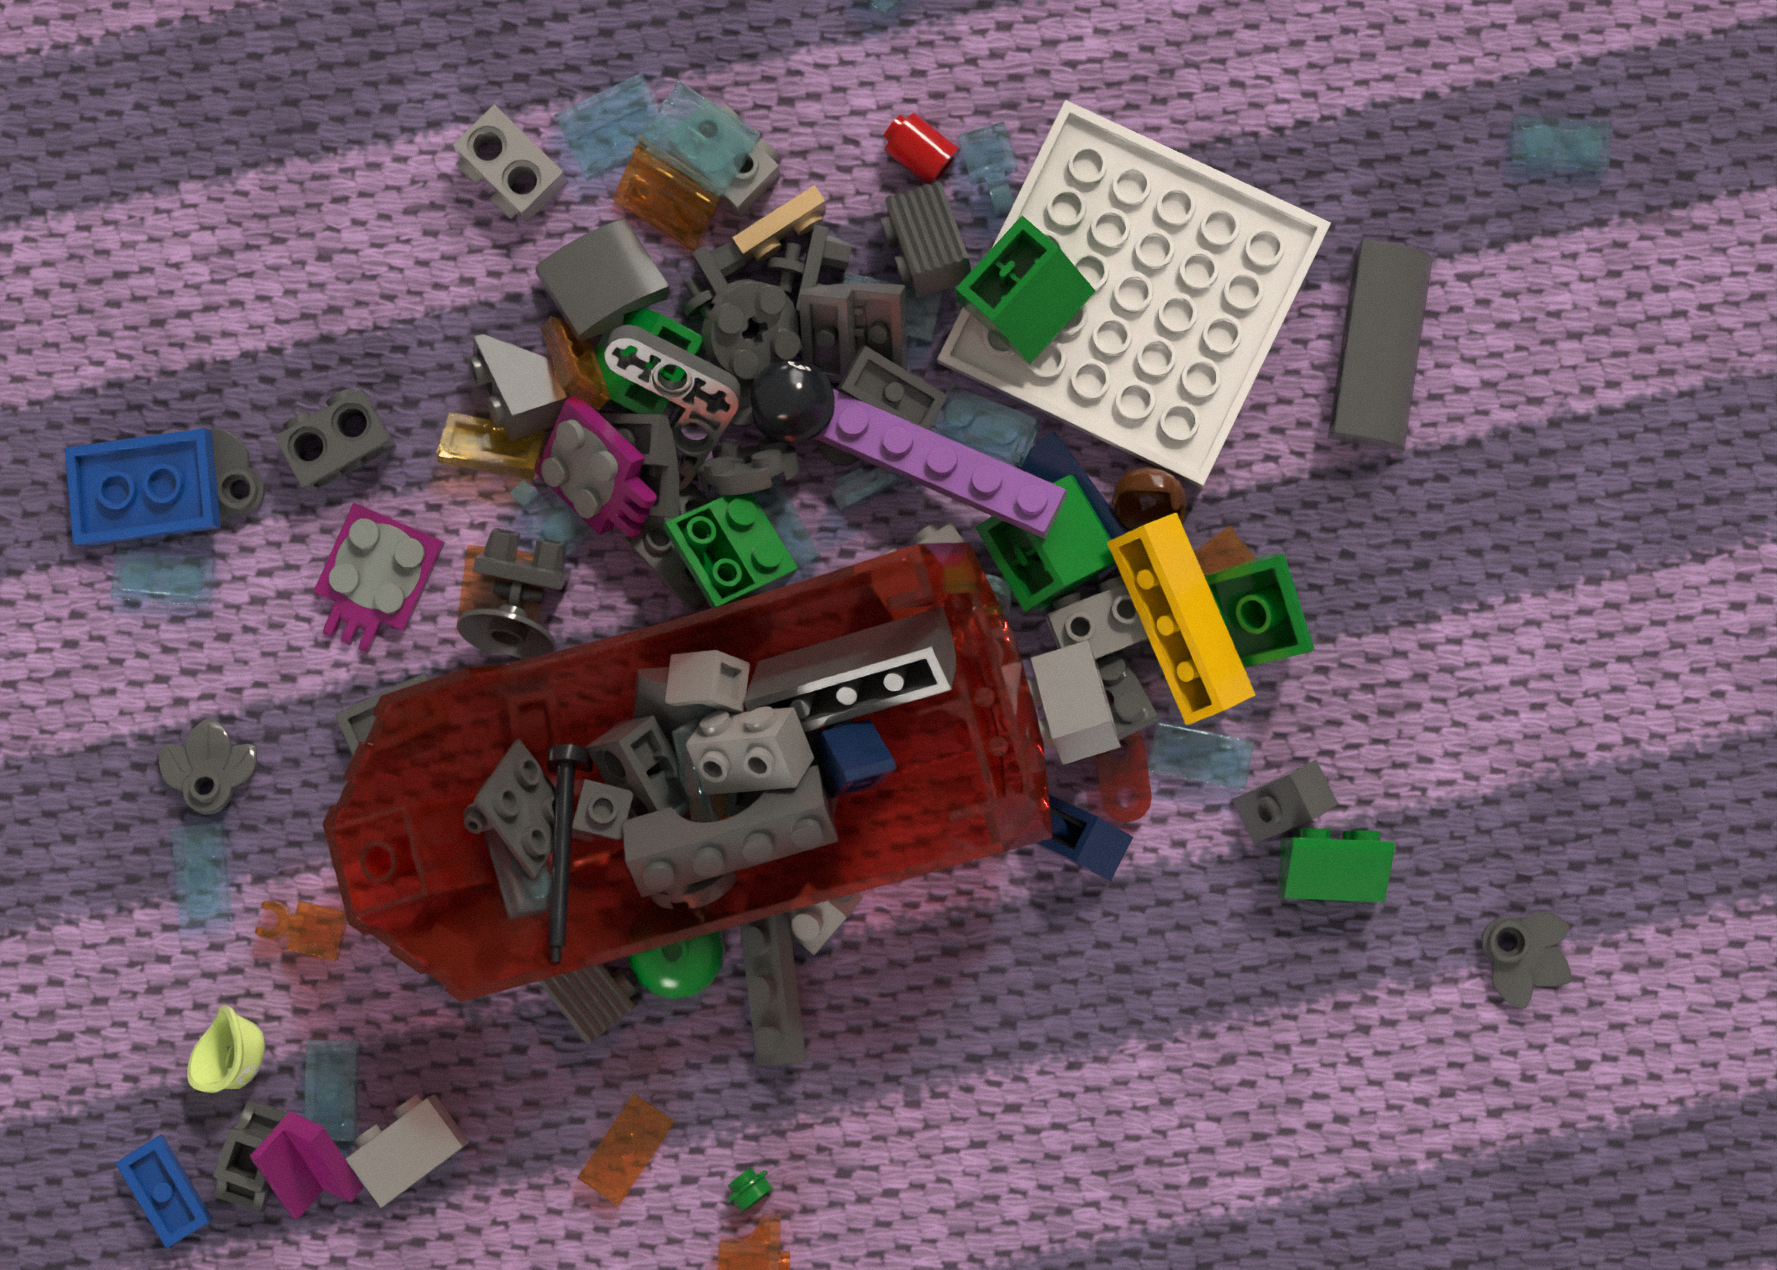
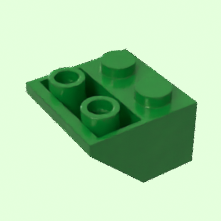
(1024, 290)
(632, 397)
(731, 549)
(1054, 566)
(1335, 868)

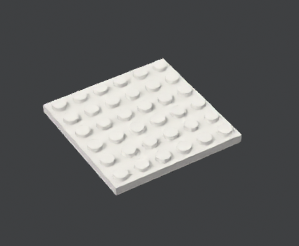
(1184, 302)

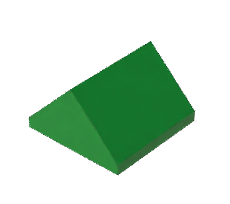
(1261, 609)

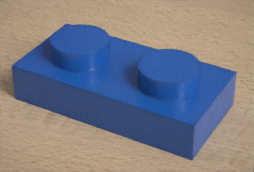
(164, 1191)

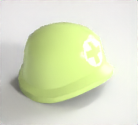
(216, 1068)

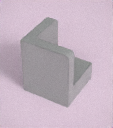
(707, 679)

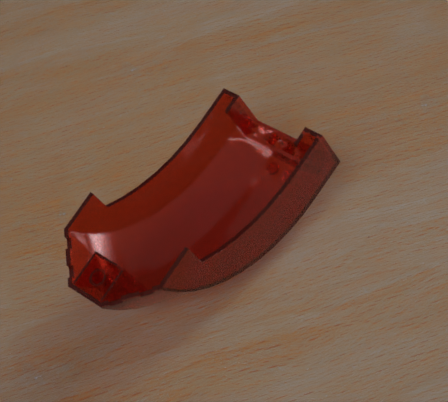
(428, 888)

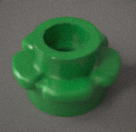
(748, 1189)

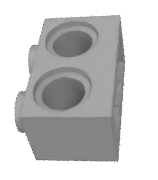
(517, 158)

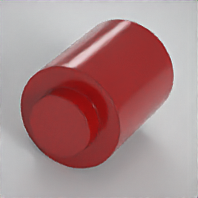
(919, 148)

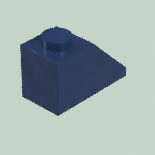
(853, 757)
(1085, 839)

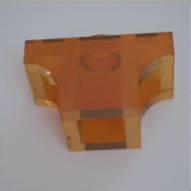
(756, 1250)

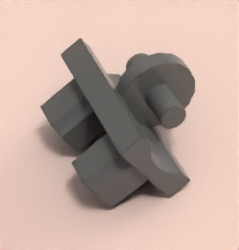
(822, 252)
(716, 268)
(501, 561)

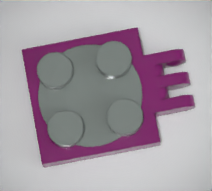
(596, 471)
(375, 574)

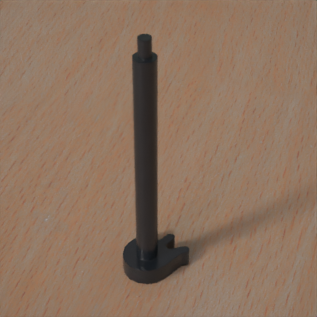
(564, 760)

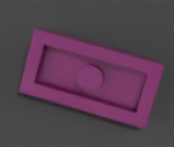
(302, 1162)

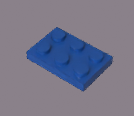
(142, 487)

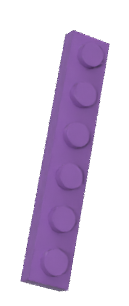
(943, 465)

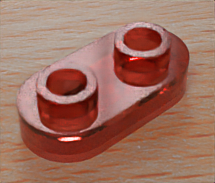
(1128, 773)

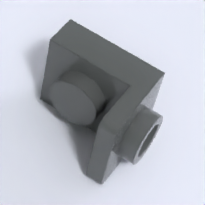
(601, 811)

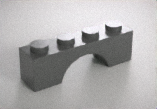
(675, 852)

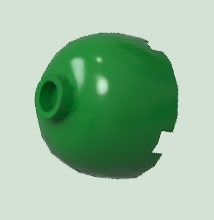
(680, 967)

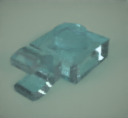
(989, 160)
(552, 520)

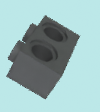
(339, 452)
(641, 760)

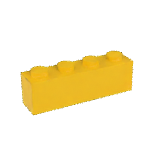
(1181, 618)

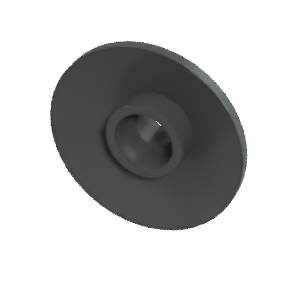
(505, 632)

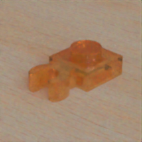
(312, 928)

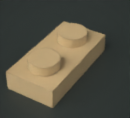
(797, 215)

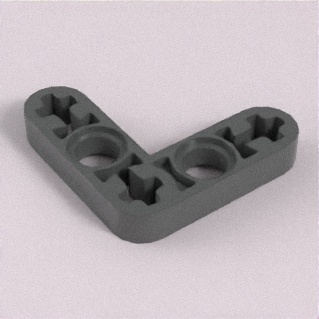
(695, 405)

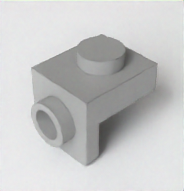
(817, 922)

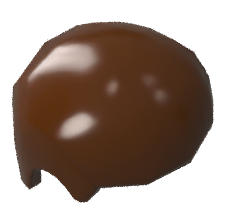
(1154, 482)

